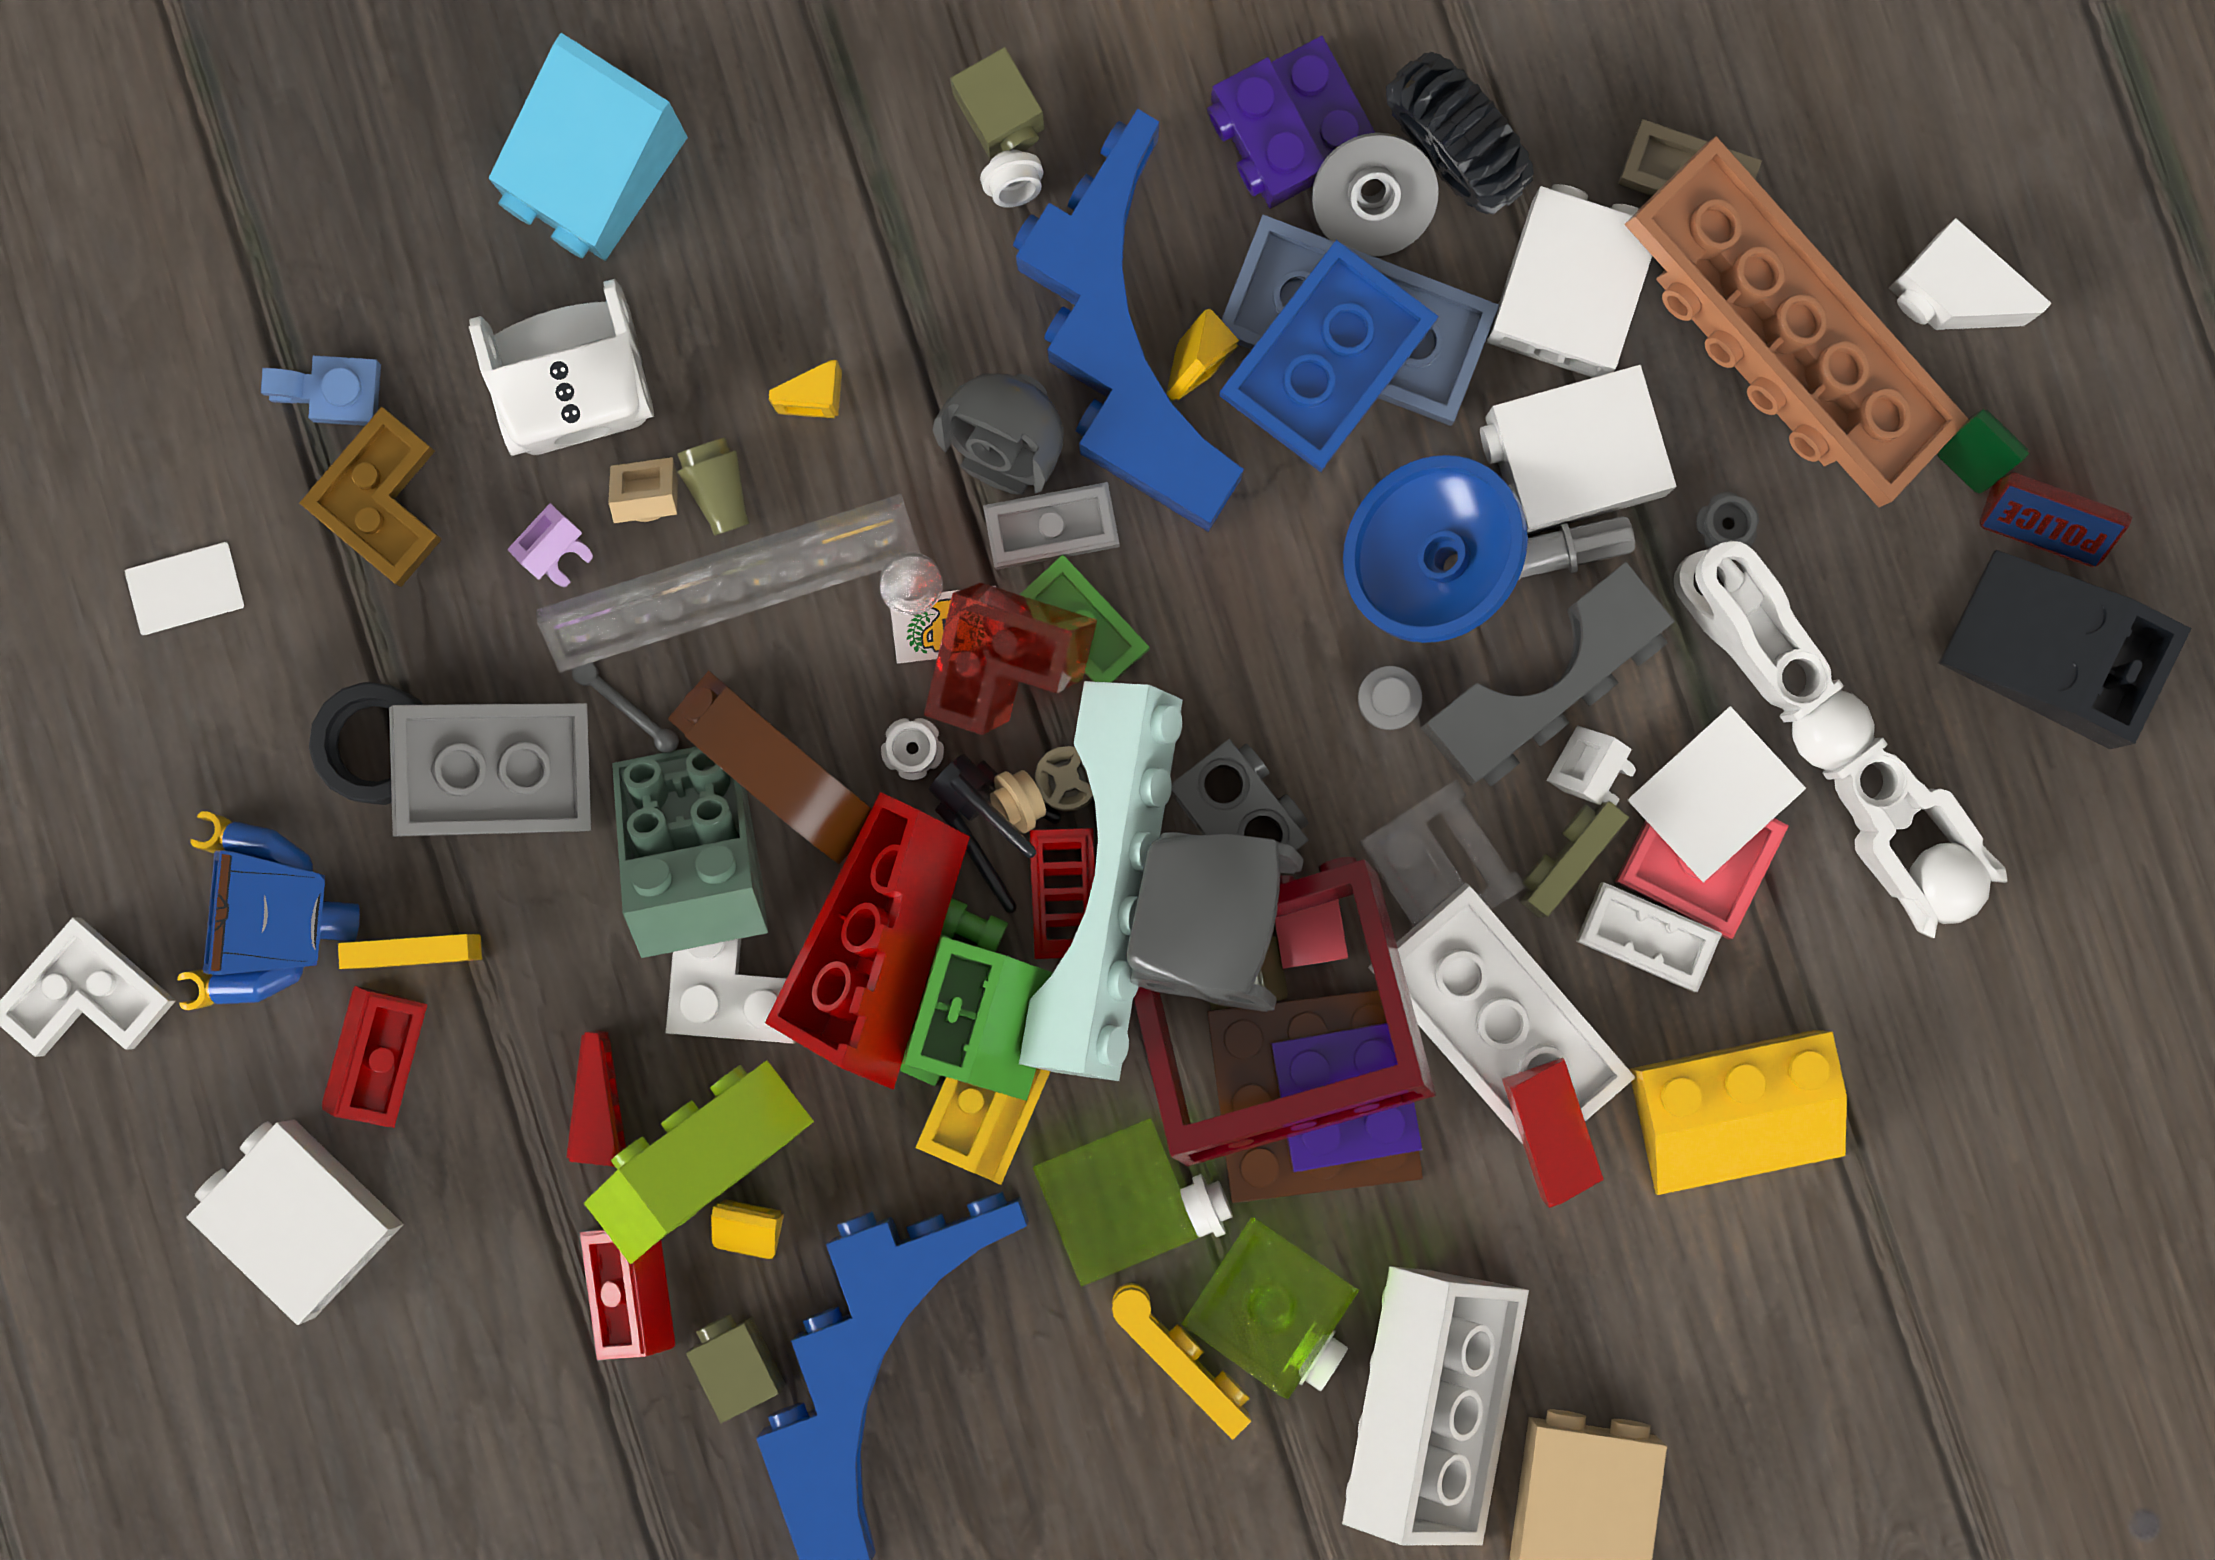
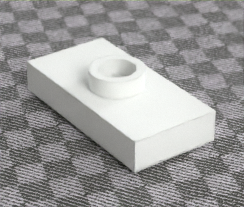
(1649, 937)

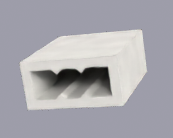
(1572, 283)
(1580, 449)
(292, 1219)

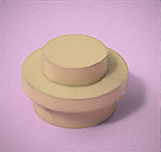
(1018, 799)

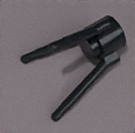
(966, 792)

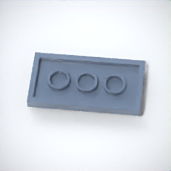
(1436, 371)

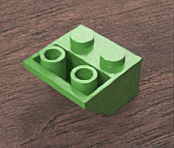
(975, 1018)

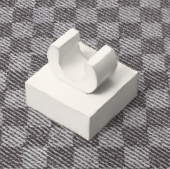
(1591, 765)

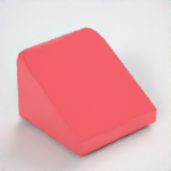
(1311, 936)

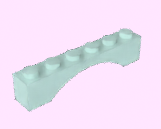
(1084, 1008)

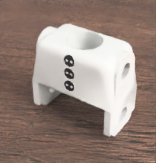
(565, 374)

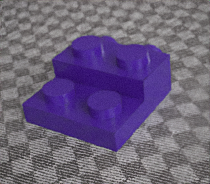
(1286, 119)

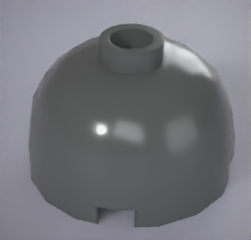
(1003, 431)

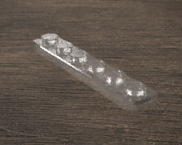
(726, 583)

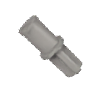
(1578, 546)

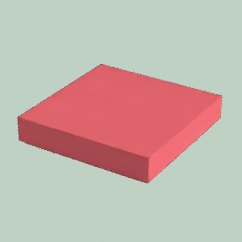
(1719, 902)

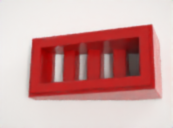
(1058, 840)
(596, 1113)

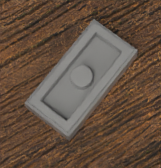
(1051, 526)

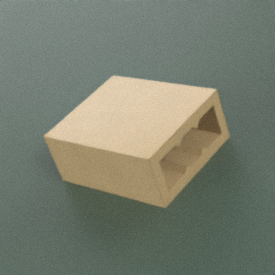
(1587, 1490)

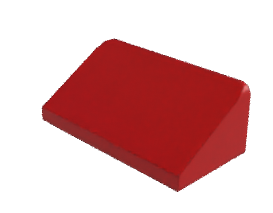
(373, 1057)
(1553, 1131)
(626, 1300)

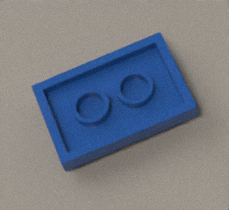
(1328, 355)

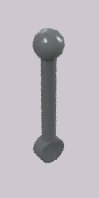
(665, 739)

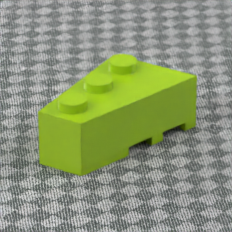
(697, 1158)

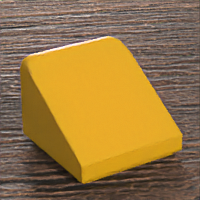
(1200, 354)
(811, 393)
(746, 1228)

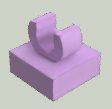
(545, 542)

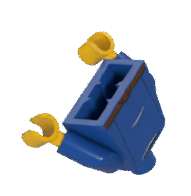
(262, 915)

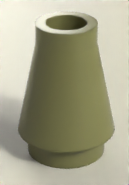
(715, 484)

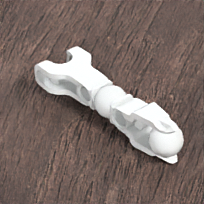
(1837, 734)

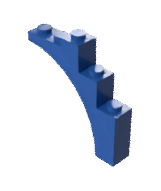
(1081, 260)
(818, 1452)

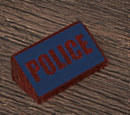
(2053, 519)

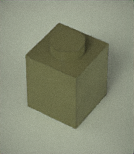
(998, 104)
(734, 1366)

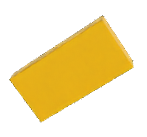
(409, 951)

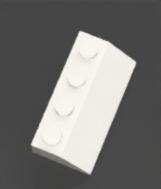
(1434, 1408)

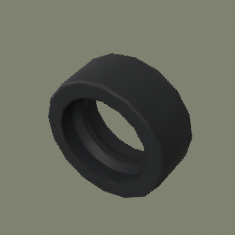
(325, 739)

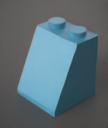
(585, 150)

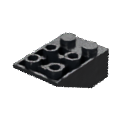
(2065, 649)

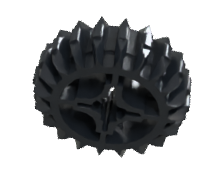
(1460, 132)

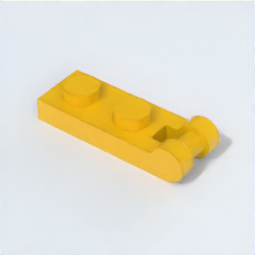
(1178, 1355)

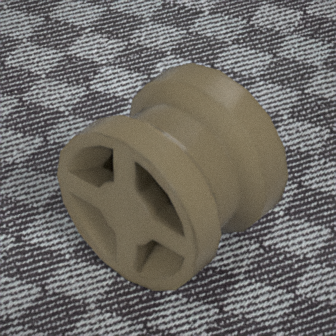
(1063, 766)

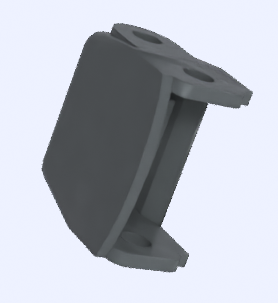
(1208, 916)

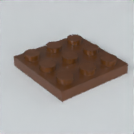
(1248, 1078)

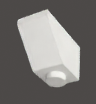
(1965, 285)

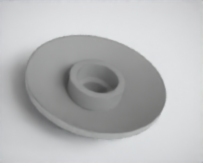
(1382, 221)

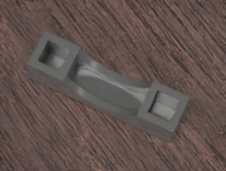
(1609, 626)

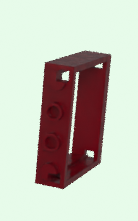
(1323, 1105)

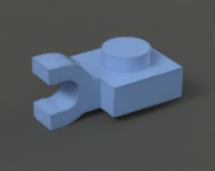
(336, 390)

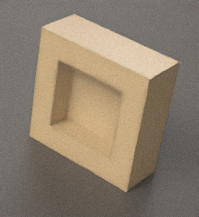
(643, 490)

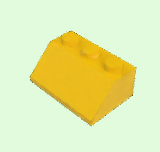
(1742, 1110)

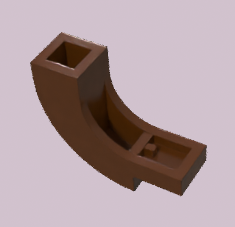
(771, 767)

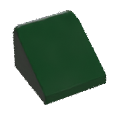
(1982, 451)

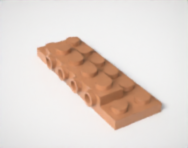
(1792, 326)

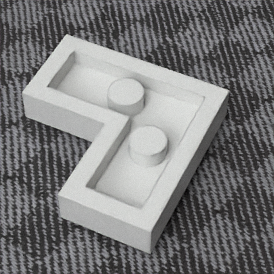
(77, 976)
(715, 1000)

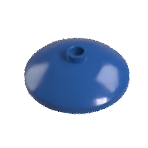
(1411, 528)

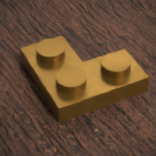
(360, 492)

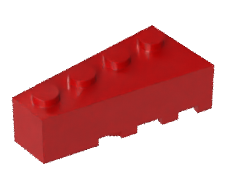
(873, 943)

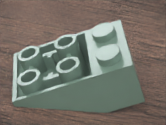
(685, 853)

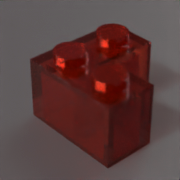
(996, 642)

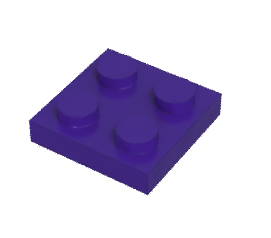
(1334, 1057)

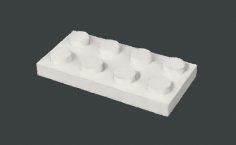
(1498, 1008)

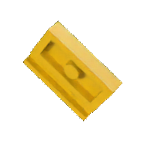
(978, 1126)

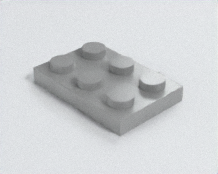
(489, 769)

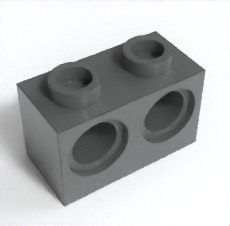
(1253, 802)

